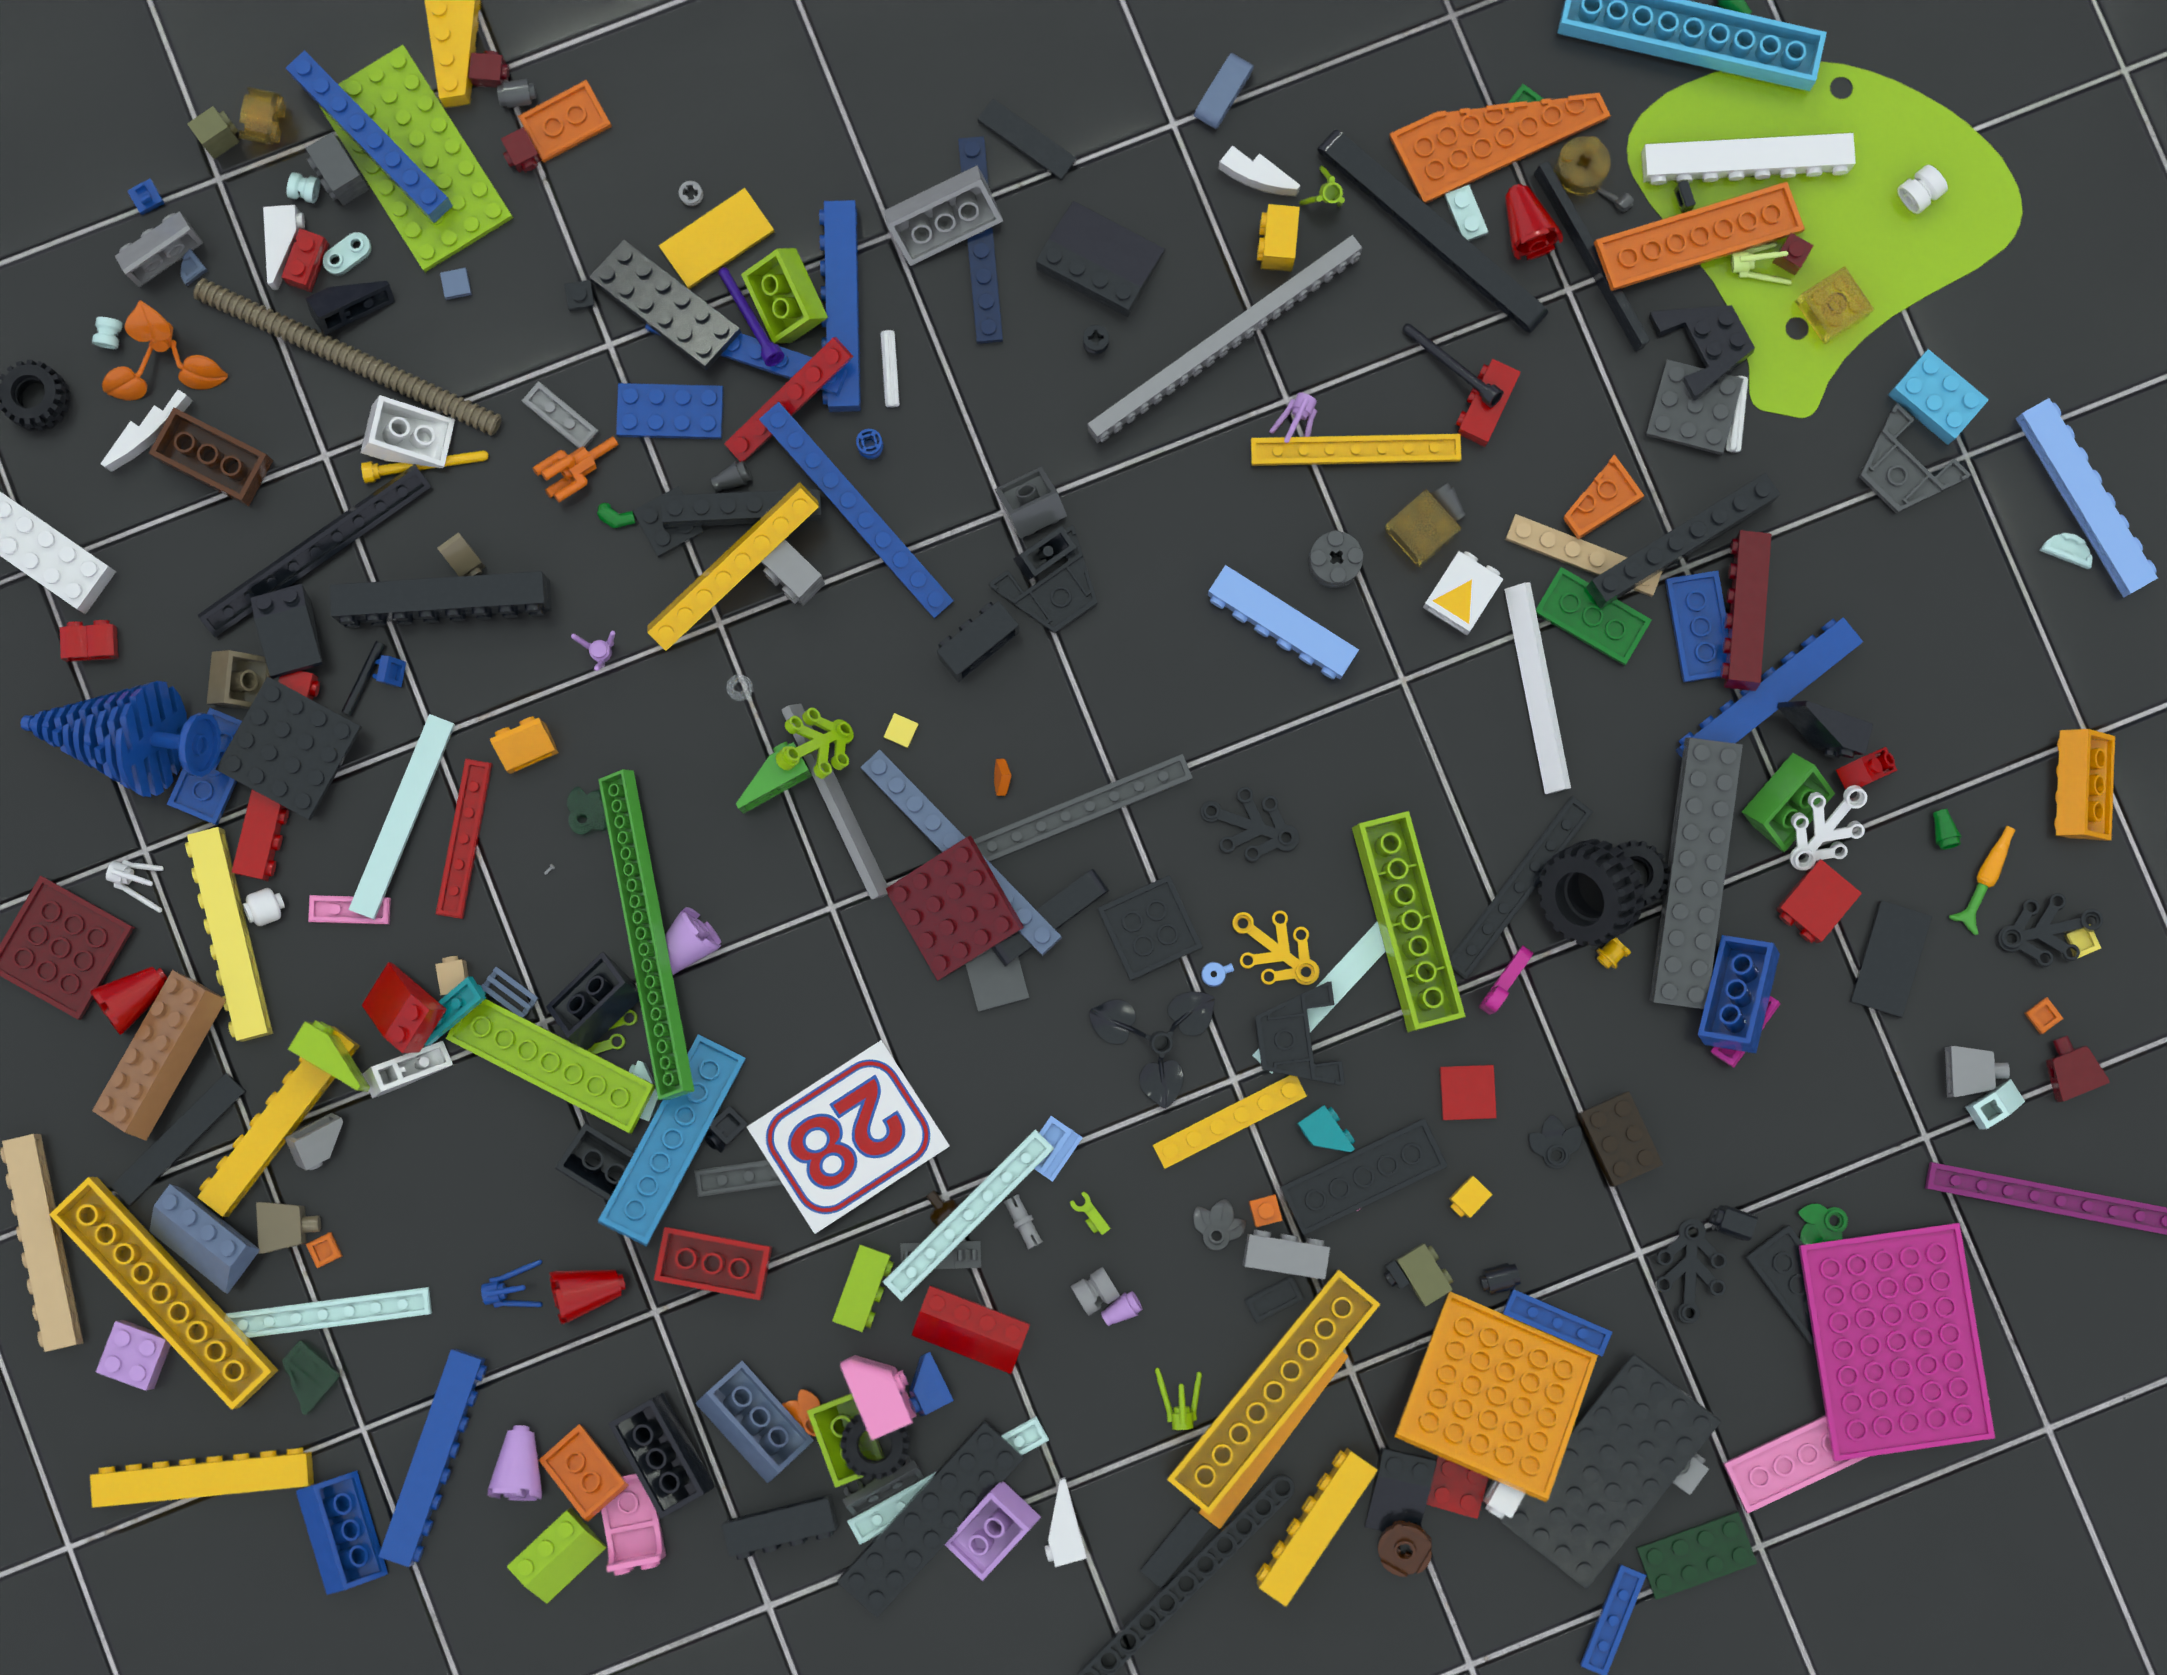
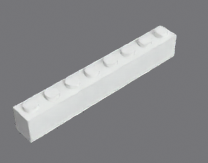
(1748, 157)

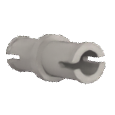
(1023, 1221)

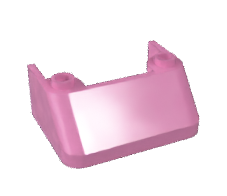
(878, 1394)

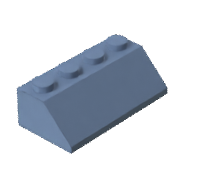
(201, 1237)
(754, 1421)

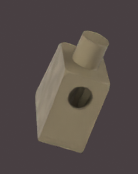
(283, 1226)

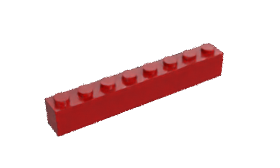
(265, 817)

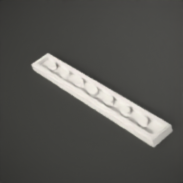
(1537, 688)

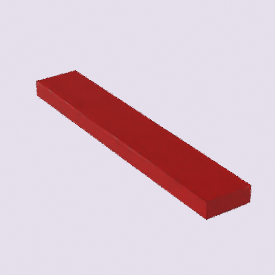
(464, 839)

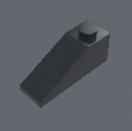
(346, 303)

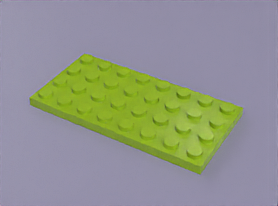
(412, 116)

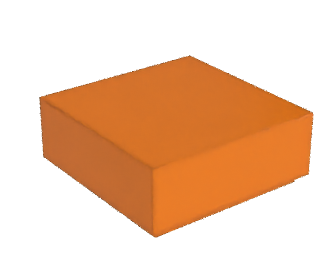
(2043, 1015)
(324, 1250)

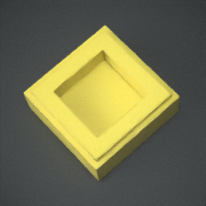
(901, 730)
(2084, 940)

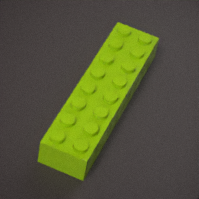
(1408, 921)

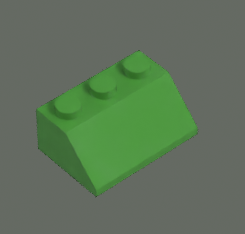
(1783, 797)

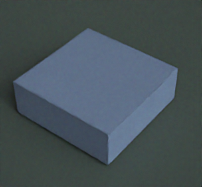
(455, 283)

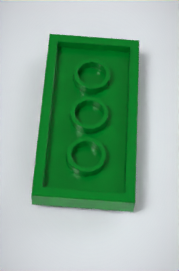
(1610, 630)

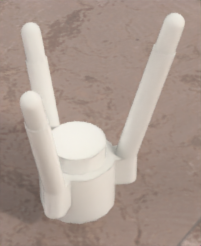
(122, 874)

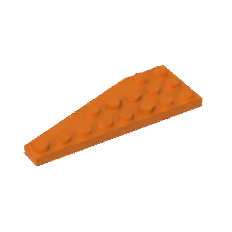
(1468, 144)

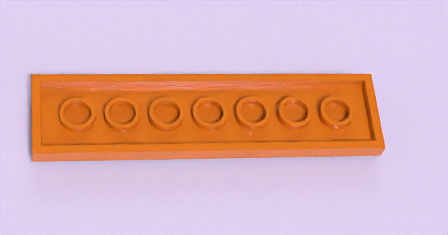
(1699, 236)

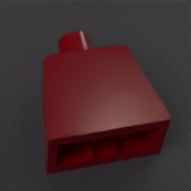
(2073, 1070)

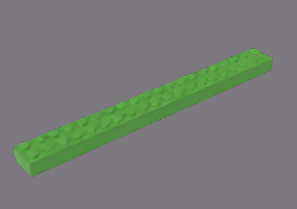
(646, 935)

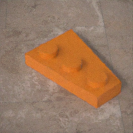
(1604, 499)

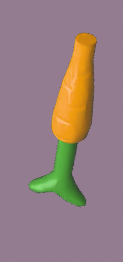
(1986, 878)

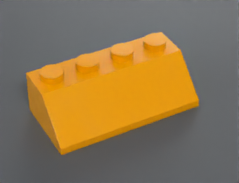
(2085, 784)

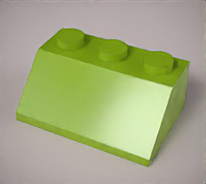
(828, 1424)
(557, 1556)

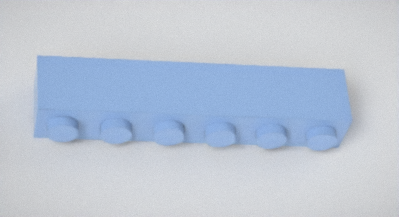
(1282, 622)

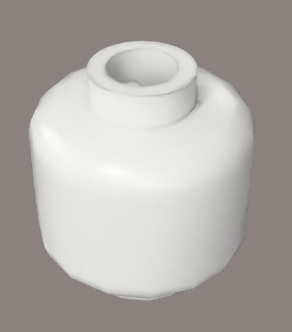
(263, 907)

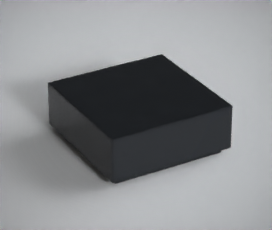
(1684, 196)

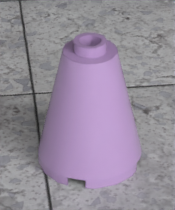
(689, 940)
(517, 1468)

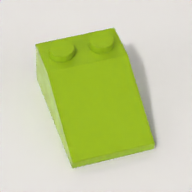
(326, 1051)

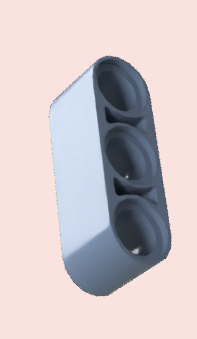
(1223, 90)

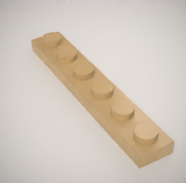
(1569, 550)

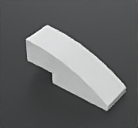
(1258, 173)

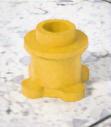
(1612, 953)

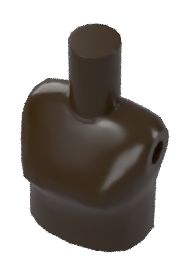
(942, 1209)

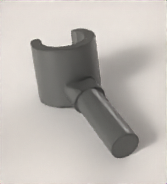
(1622, 203)

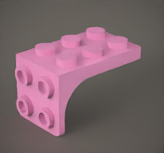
(632, 1530)

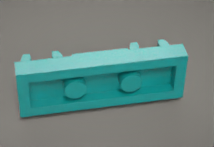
(458, 1004)

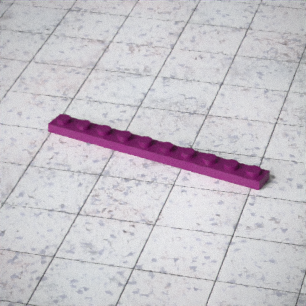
(2047, 1198)

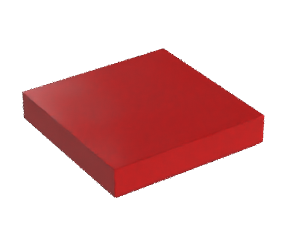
(1468, 1092)

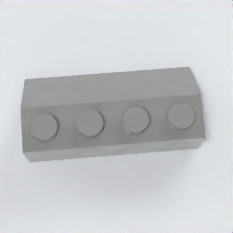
(943, 215)

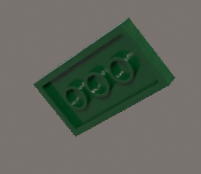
(1696, 1555)

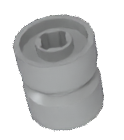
(1095, 1291)

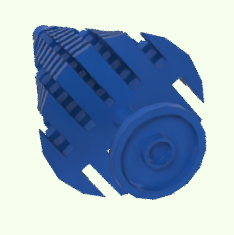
(133, 736)

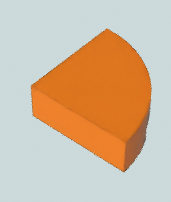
(1001, 777)

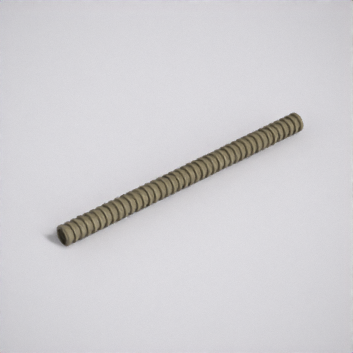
(346, 356)

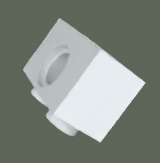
(1502, 1499)

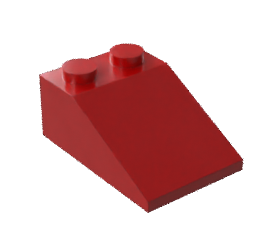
(402, 1010)

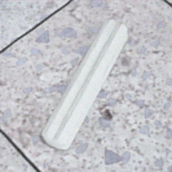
(889, 368)
(1735, 435)

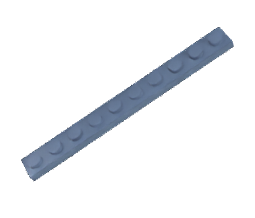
(945, 835)

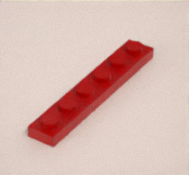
(791, 396)

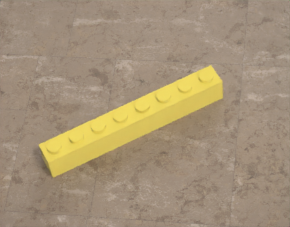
(229, 934)

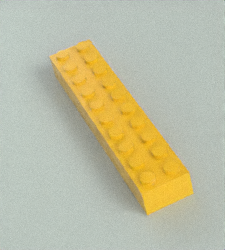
(163, 1292)
(1273, 1391)

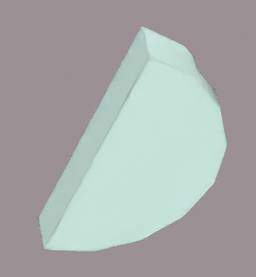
(2068, 548)

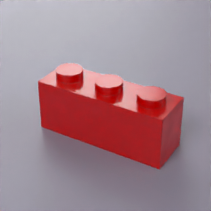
(1480, 420)

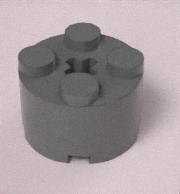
(1335, 544)

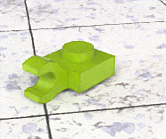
(1095, 1220)

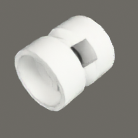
(1926, 186)

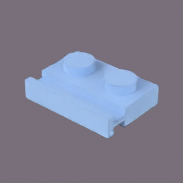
(1064, 1143)

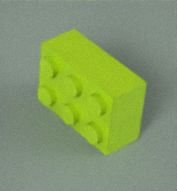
(784, 295)

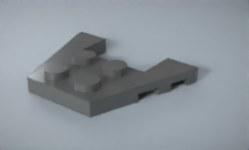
(1897, 474)

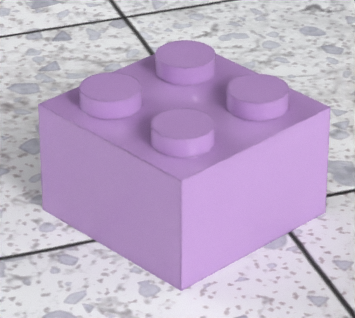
(134, 1355)

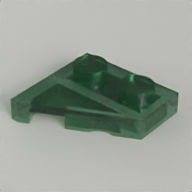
(309, 1375)

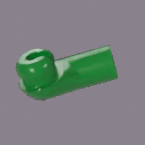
(614, 519)

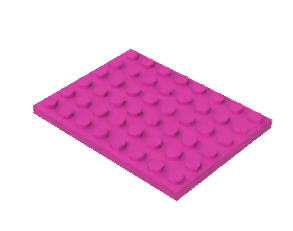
(1896, 1342)

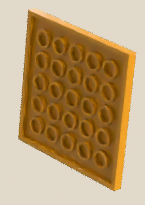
(1496, 1396)

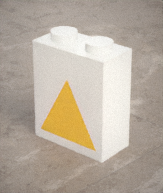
(1463, 592)

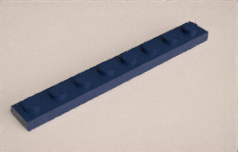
(982, 256)

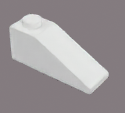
(281, 229)
(407, 1069)
(1064, 1535)

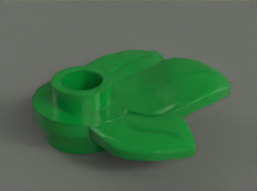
(1818, 1226)

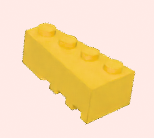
(453, 39)

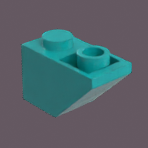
(1324, 1132)

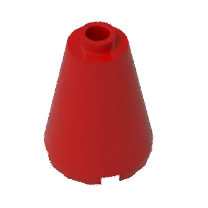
(1530, 224)
(129, 996)
(583, 1291)

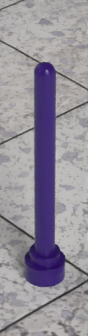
(770, 352)

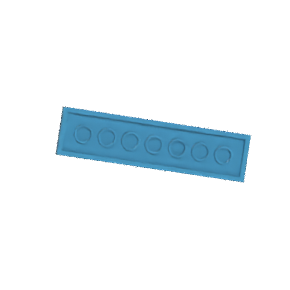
(671, 1144)

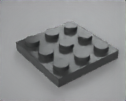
(1694, 423)

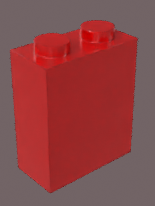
(1818, 902)

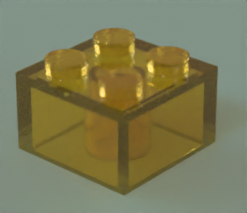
(1834, 305)
(1422, 528)

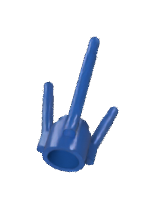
(495, 1292)

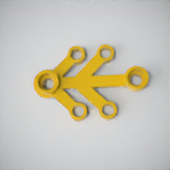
(1279, 951)

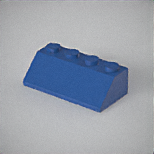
(341, 1532)

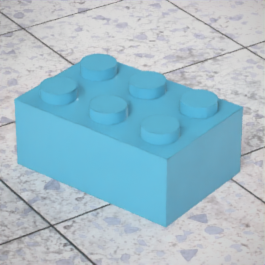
(1938, 397)

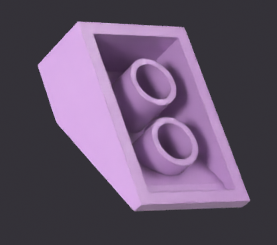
(992, 1530)

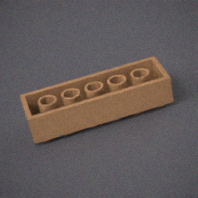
(159, 1055)

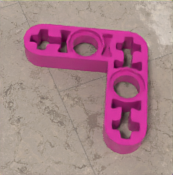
(1499, 990)

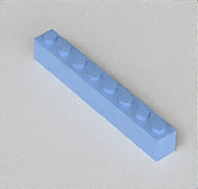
(2087, 497)

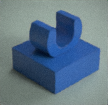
(146, 196)
(390, 671)

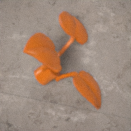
(148, 325)

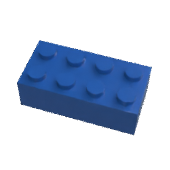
(1739, 994)

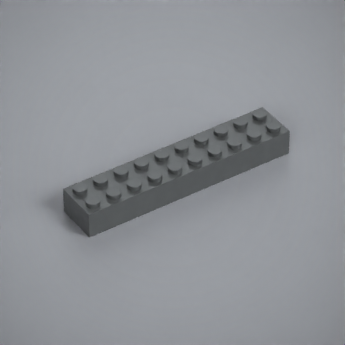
(1696, 872)

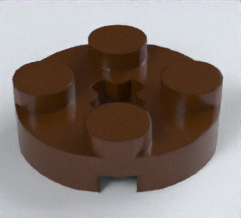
(1409, 1563)

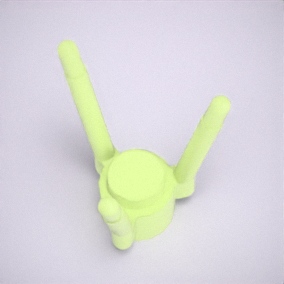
(1745, 260)

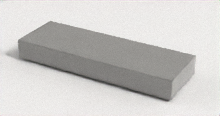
(560, 416)

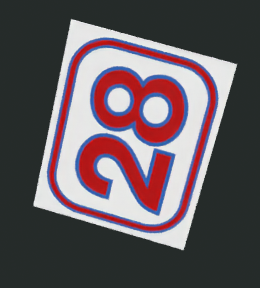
(848, 1136)

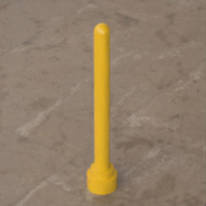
(374, 471)

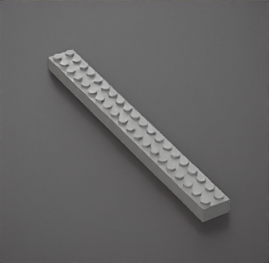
(1225, 338)

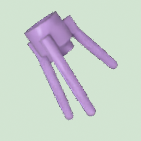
(1302, 408)
(598, 650)

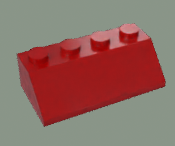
(970, 1329)

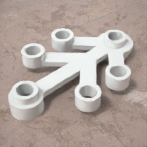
(1825, 830)

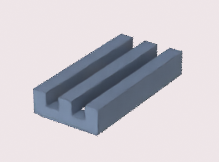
(491, 980)

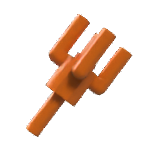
(572, 467)

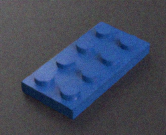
(670, 411)
(1698, 624)
(207, 795)

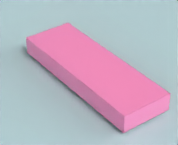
(335, 910)

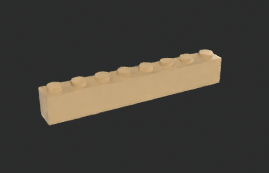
(42, 1242)

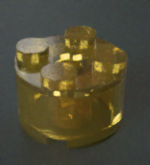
(261, 116)
(1588, 152)

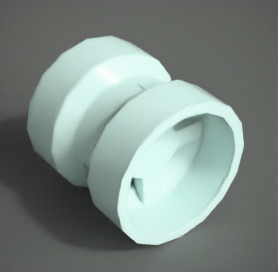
(303, 187)
(107, 332)

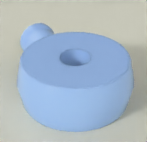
(1220, 970)

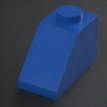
(928, 1387)

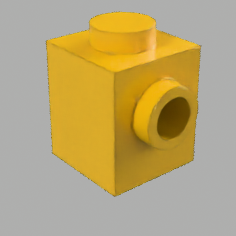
(1469, 1197)

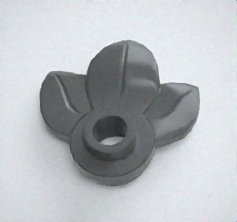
(1219, 1221)

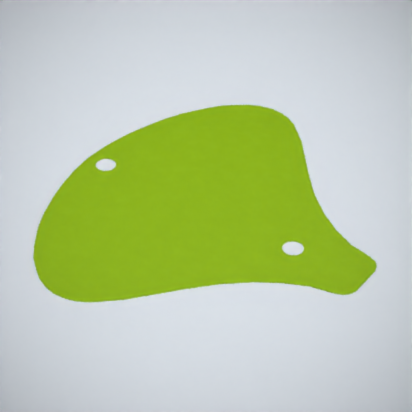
(1847, 217)

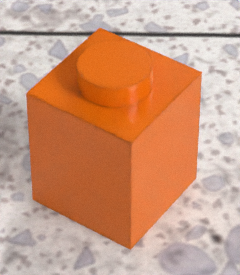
(1265, 1210)

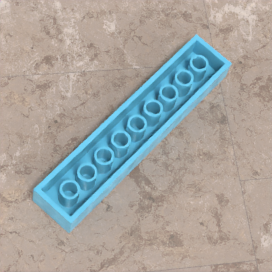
(1701, 37)

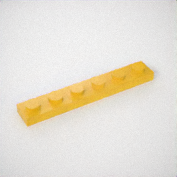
(1229, 1120)

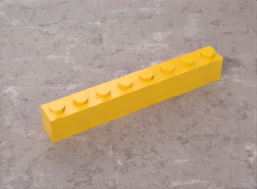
(732, 566)
(267, 1133)
(201, 1479)

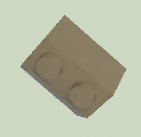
(235, 678)

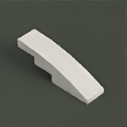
(138, 438)

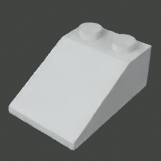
(407, 434)

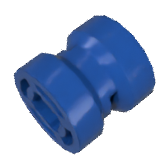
(869, 448)

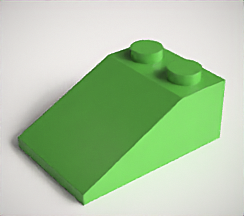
(772, 781)

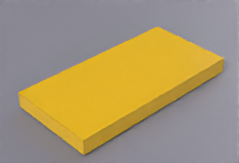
(716, 238)

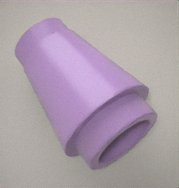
(1122, 1309)

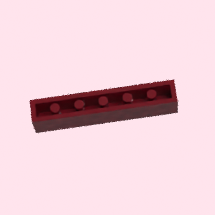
(1747, 610)

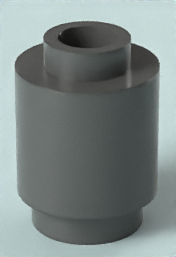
(516, 93)

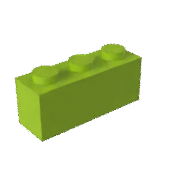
(863, 1288)

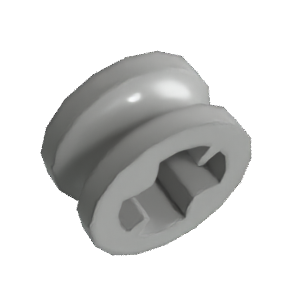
(684, 187)

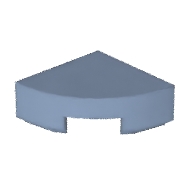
(191, 268)

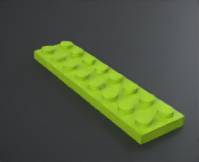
(553, 1064)

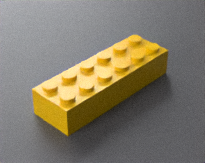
(1315, 1527)

